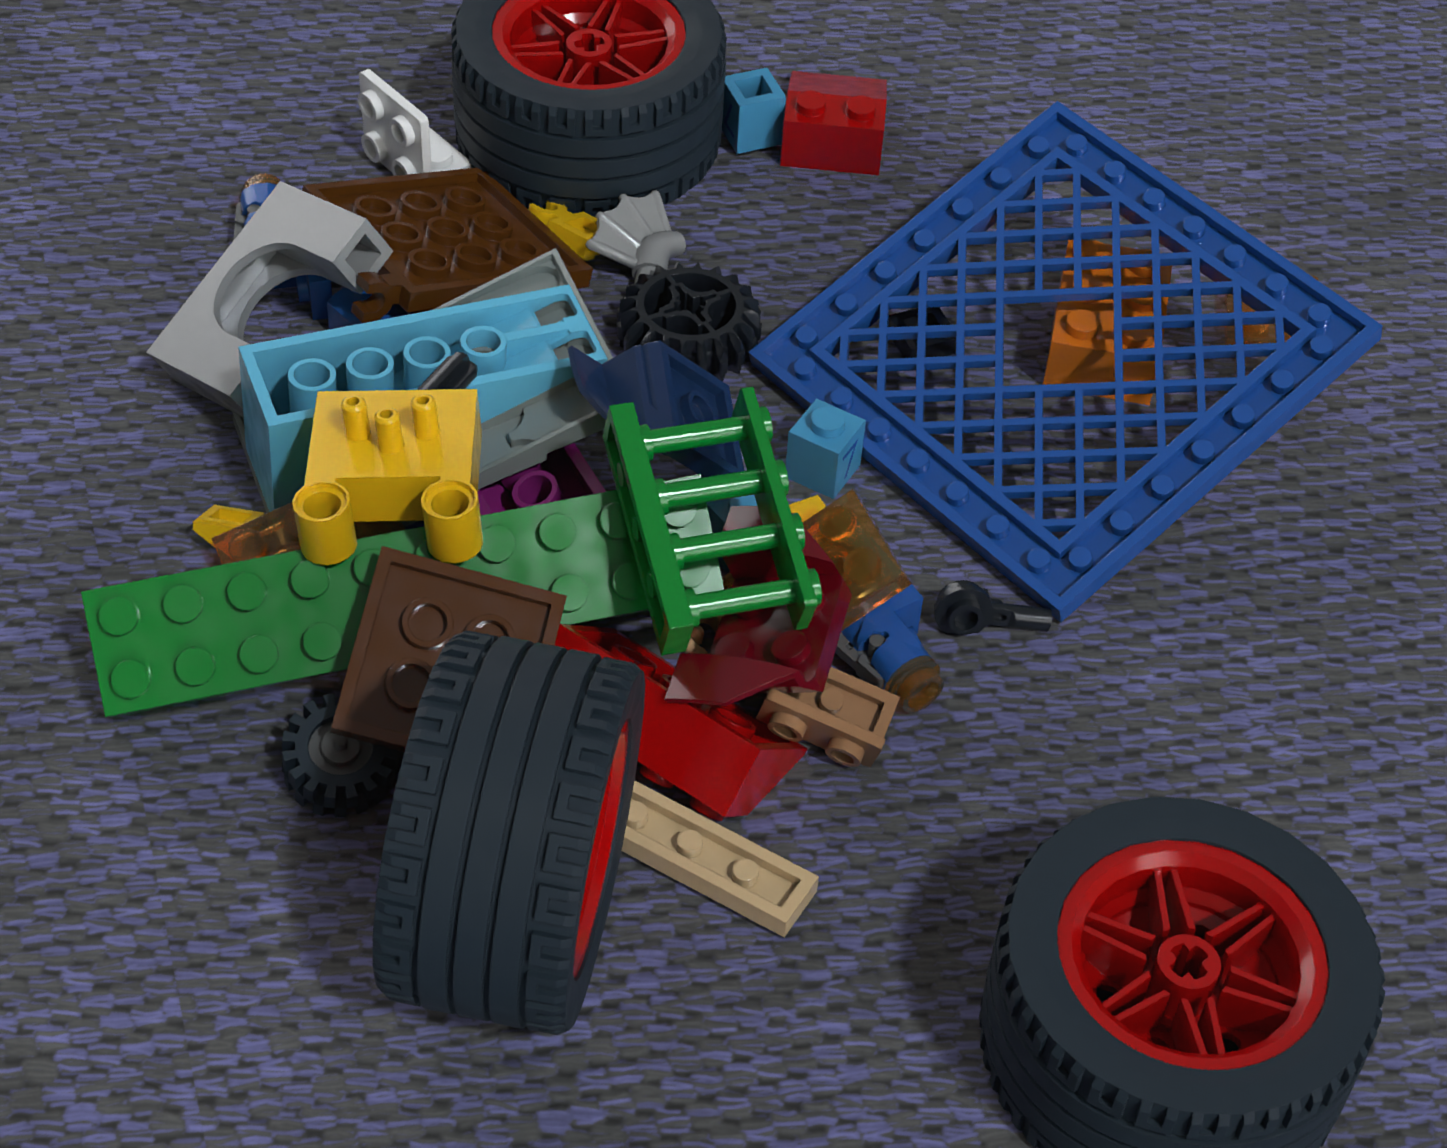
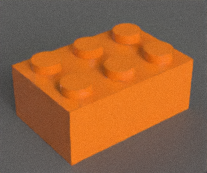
(1084, 330)

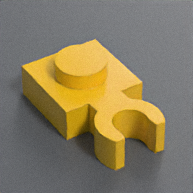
(569, 227)

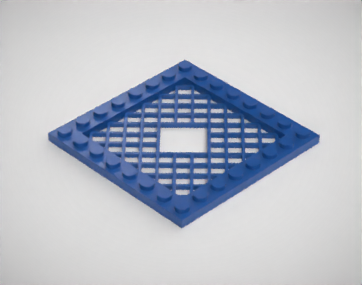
(1059, 147)

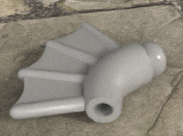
(637, 234)

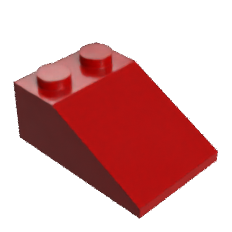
(834, 123)

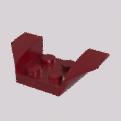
(760, 646)

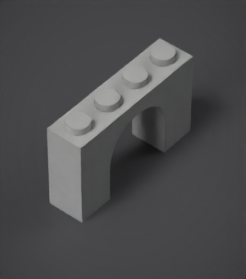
(282, 240)

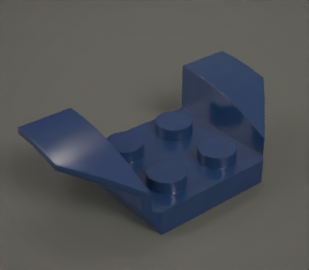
(665, 394)

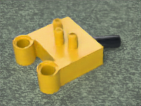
(395, 461)

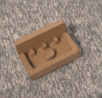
(843, 719)

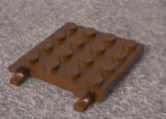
(445, 236)

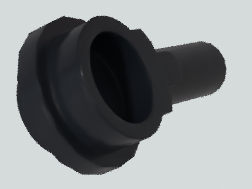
(968, 609)

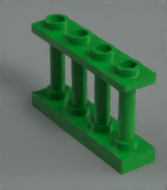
(663, 554)

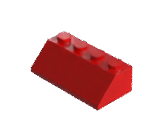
(704, 749)

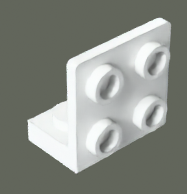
(400, 133)

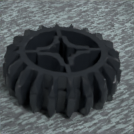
(695, 314)

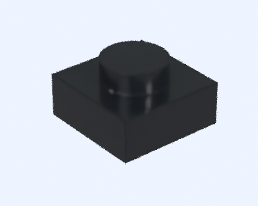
(934, 346)

